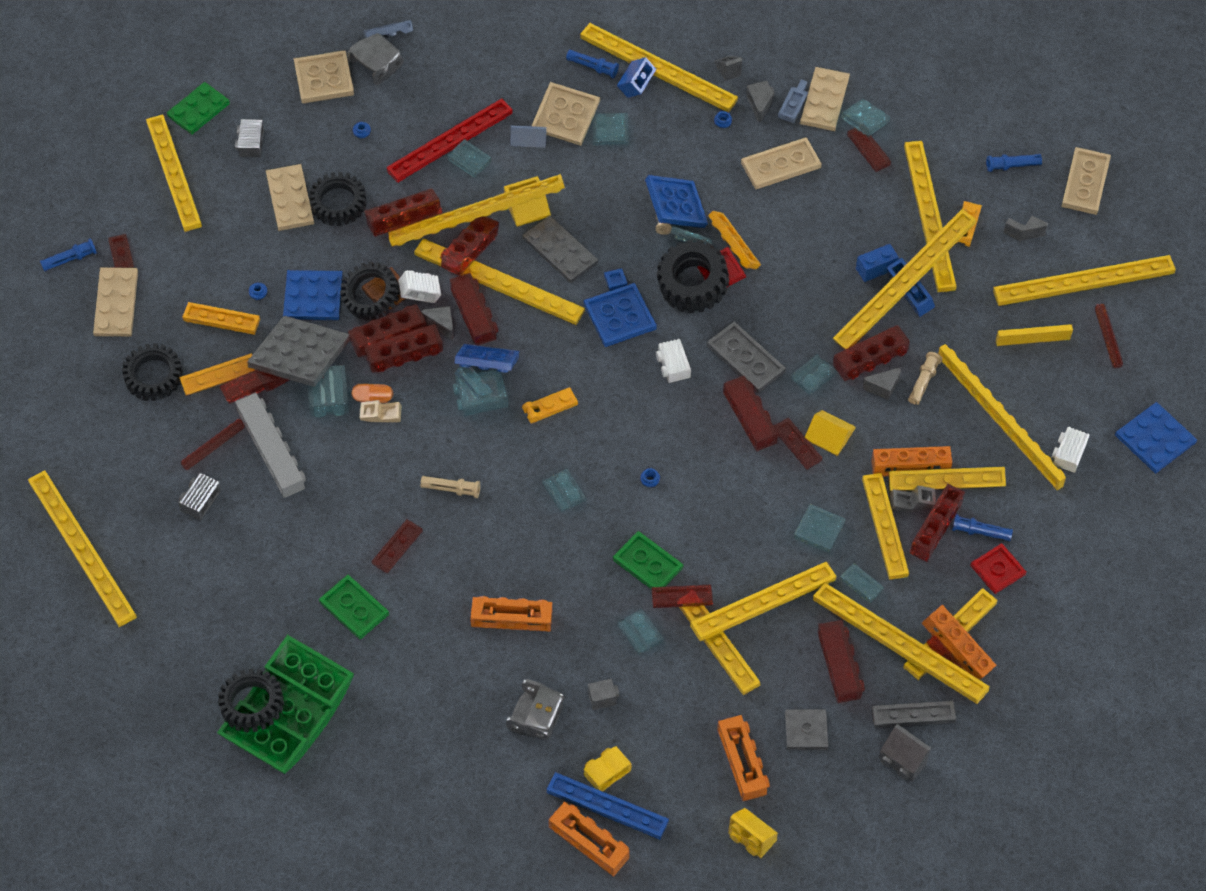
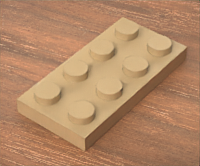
(825, 98)
(781, 163)
(1086, 181)
(289, 197)
(115, 302)

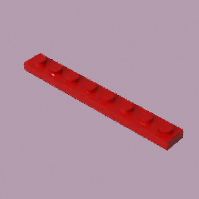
(449, 140)

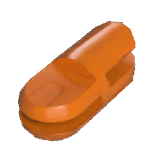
(372, 392)

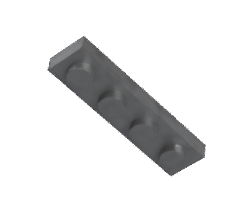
(914, 714)

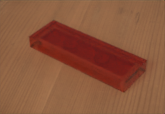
(869, 149)
(121, 251)
(798, 444)
(397, 546)
(682, 596)

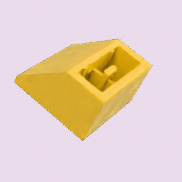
(531, 210)
(751, 832)

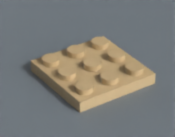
(323, 76)
(566, 113)

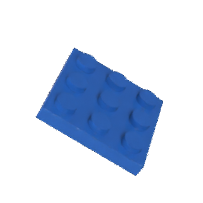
(676, 201)
(313, 295)
(619, 315)
(486, 358)
(1156, 437)

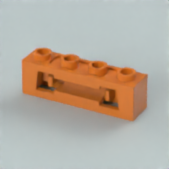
(910, 459)
(511, 613)
(959, 642)
(754, 787)
(614, 853)

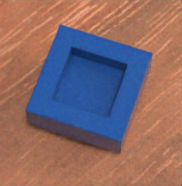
(615, 279)

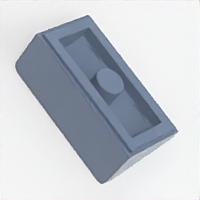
(528, 136)

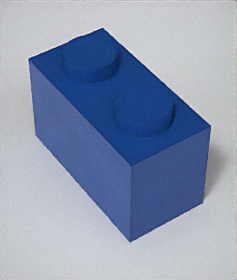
(636, 77)
(876, 262)

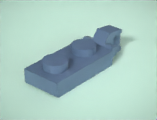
(390, 29)
(794, 102)

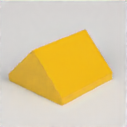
(829, 432)

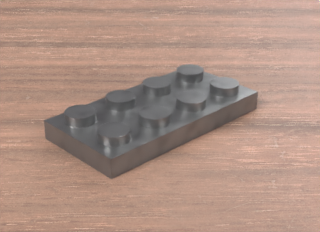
(560, 249)
(746, 356)

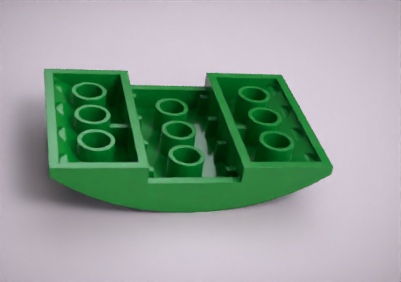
(311, 695)

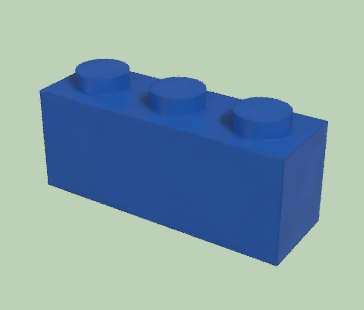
(917, 296)

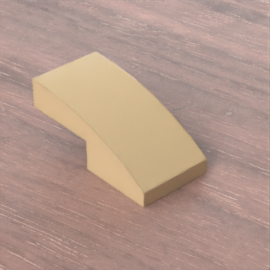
(376, 412)

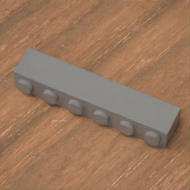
(270, 445)

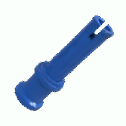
(600, 66)
(1005, 162)
(76, 252)
(973, 526)

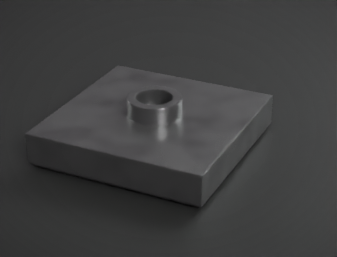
(806, 729)

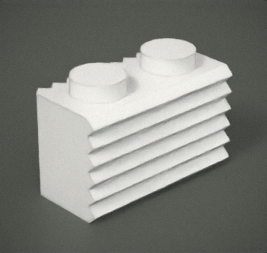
(419, 286)
(674, 361)
(1070, 450)

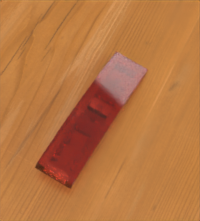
(249, 384)

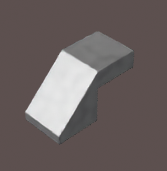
(1033, 229)
(919, 499)

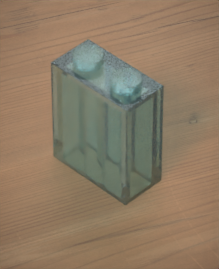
(330, 393)

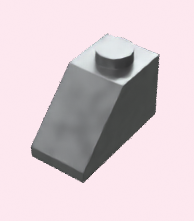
(760, 98)

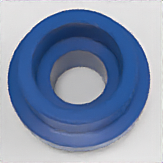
(723, 115)
(361, 133)
(257, 295)
(650, 473)

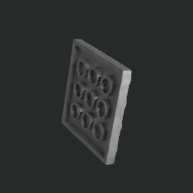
(298, 351)

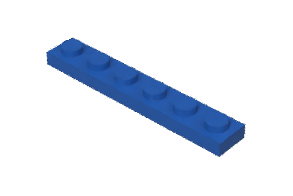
(607, 806)

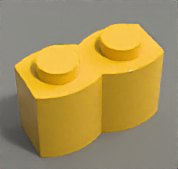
(607, 769)

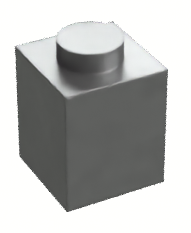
(603, 694)

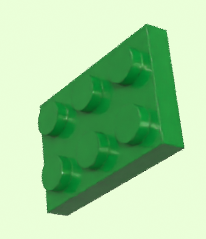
(198, 108)
(647, 561)
(354, 607)

